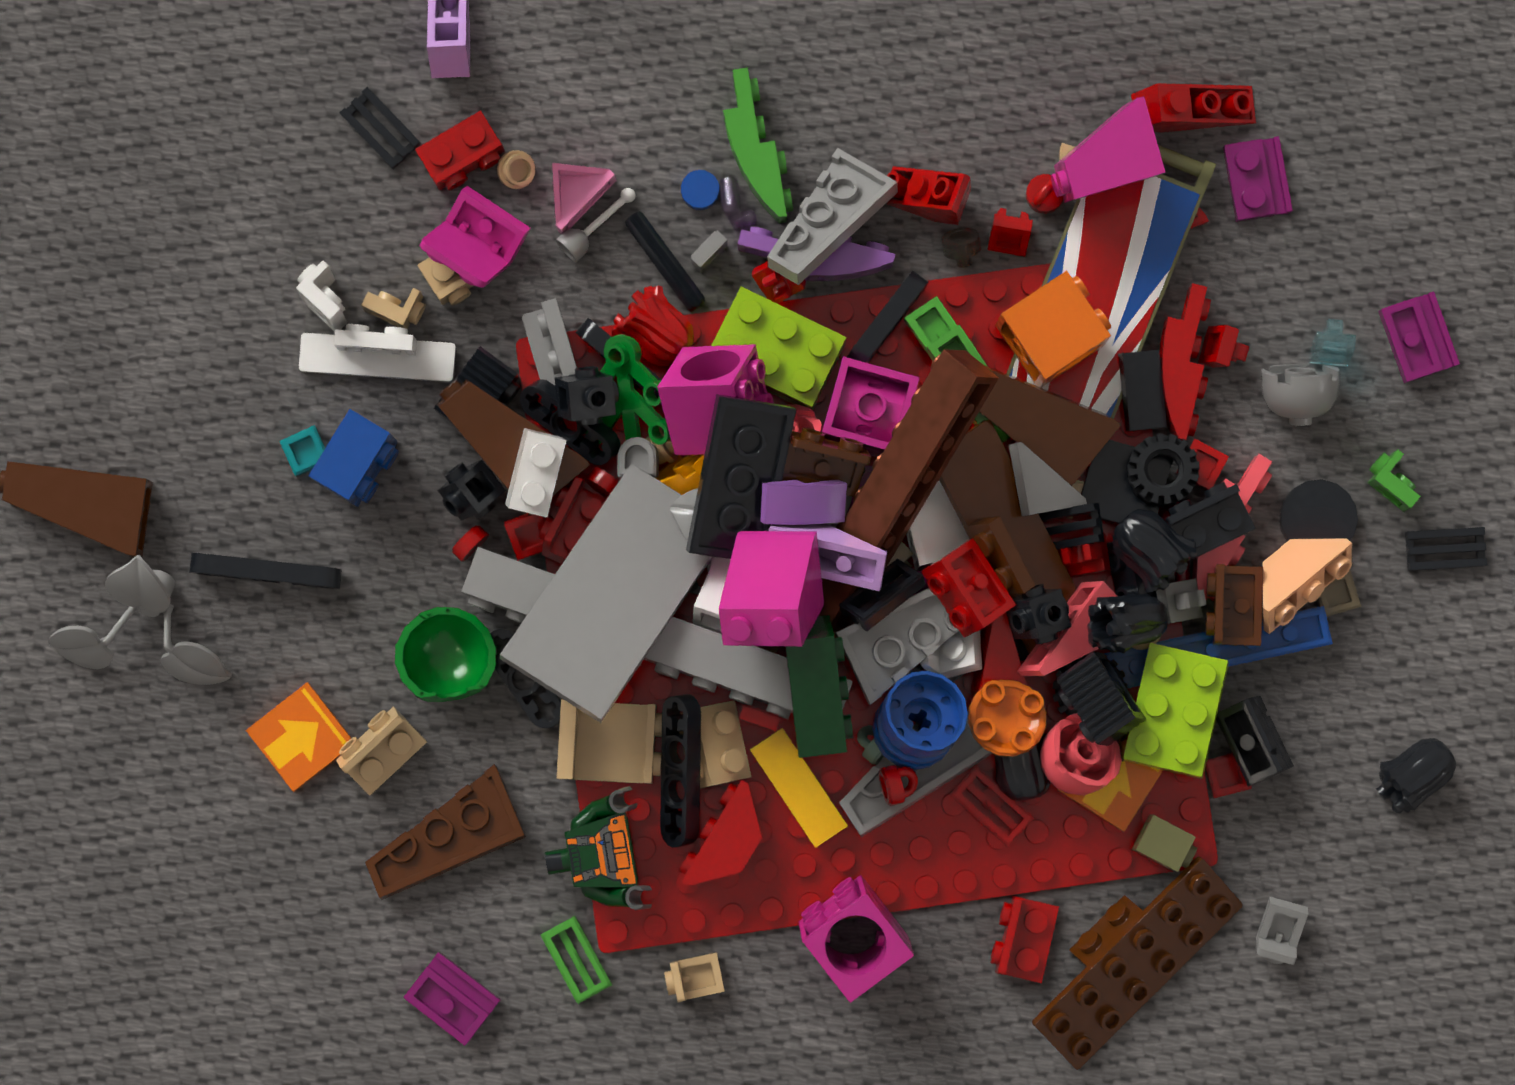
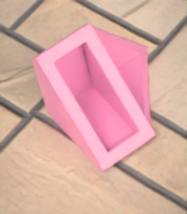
(577, 191)

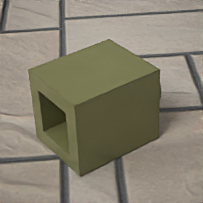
(1165, 844)

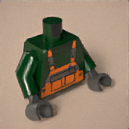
(601, 854)

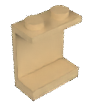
(610, 750)

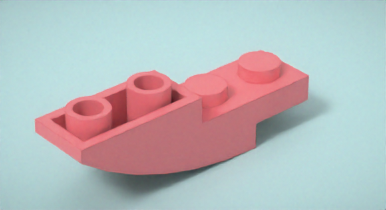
(1254, 479)

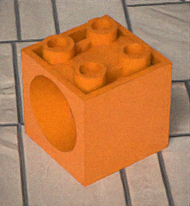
(1054, 328)

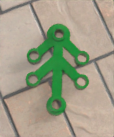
(630, 402)

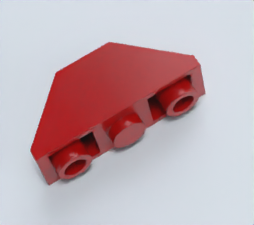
(931, 193)
(727, 840)

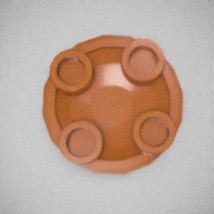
(1007, 717)

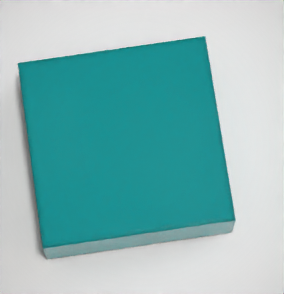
(303, 450)

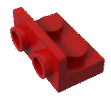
(461, 151)
(575, 513)
(968, 588)
(1025, 938)

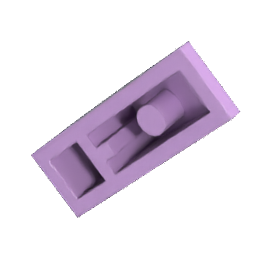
(448, 38)
(845, 556)

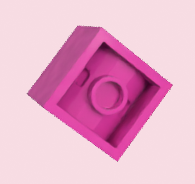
(692, 385)
(868, 404)
(860, 971)

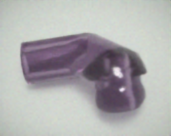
(732, 206)

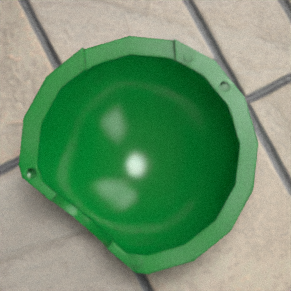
(445, 655)

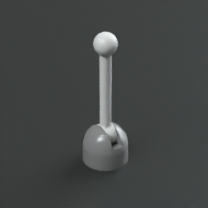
(575, 241)

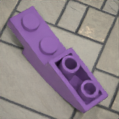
(845, 263)

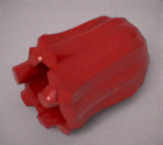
(655, 326)

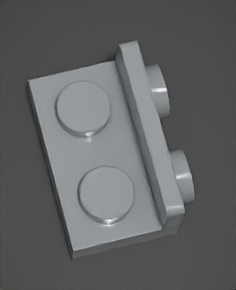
(549, 342)

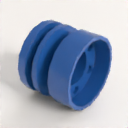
(933, 704)

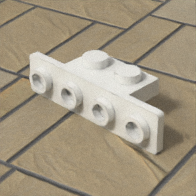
(377, 354)

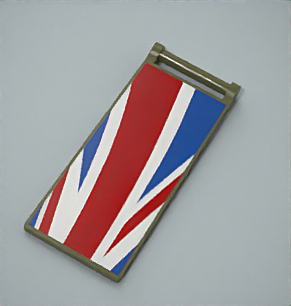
(1124, 254)

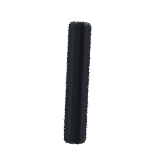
(665, 261)

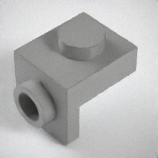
(1280, 931)

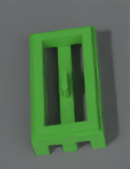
(561, 931)

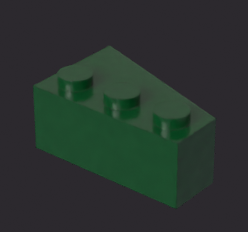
(819, 692)

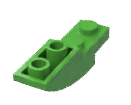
(757, 161)
(938, 331)

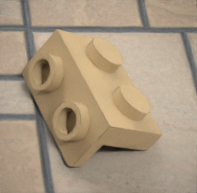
(721, 746)

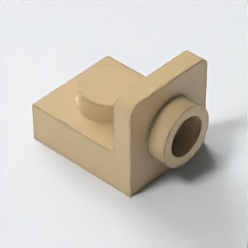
(445, 282)
(388, 309)

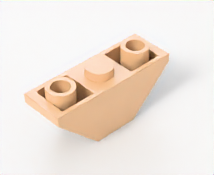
(1299, 575)

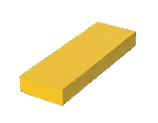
(798, 788)

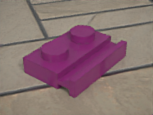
(1257, 179)
(1418, 337)
(452, 998)

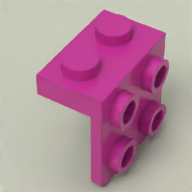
(476, 239)

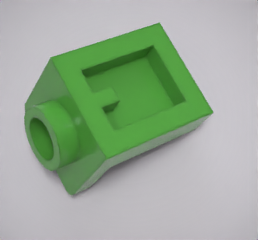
(1393, 487)

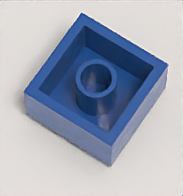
(355, 459)

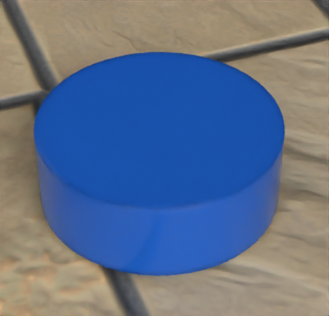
(700, 189)

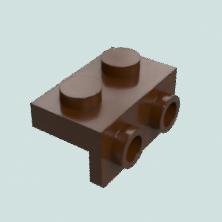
(820, 459)
(1236, 605)

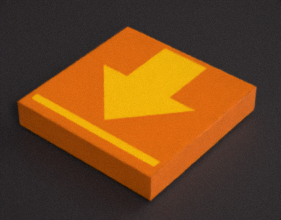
(299, 736)
(1122, 796)

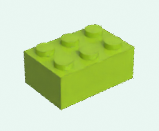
(793, 348)
(1180, 706)

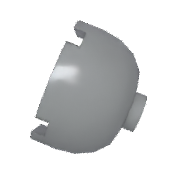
(1300, 391)

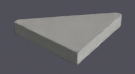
(1039, 485)

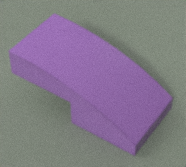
(803, 503)

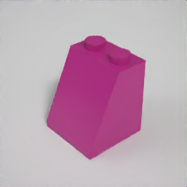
(1111, 156)
(771, 589)

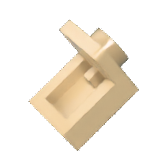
(694, 977)

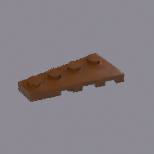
(458, 832)

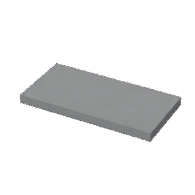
(608, 598)

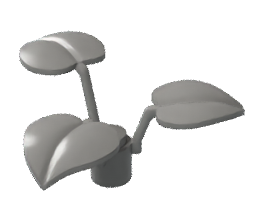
(150, 593)

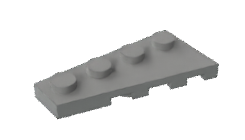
(836, 209)
(896, 643)
(866, 802)

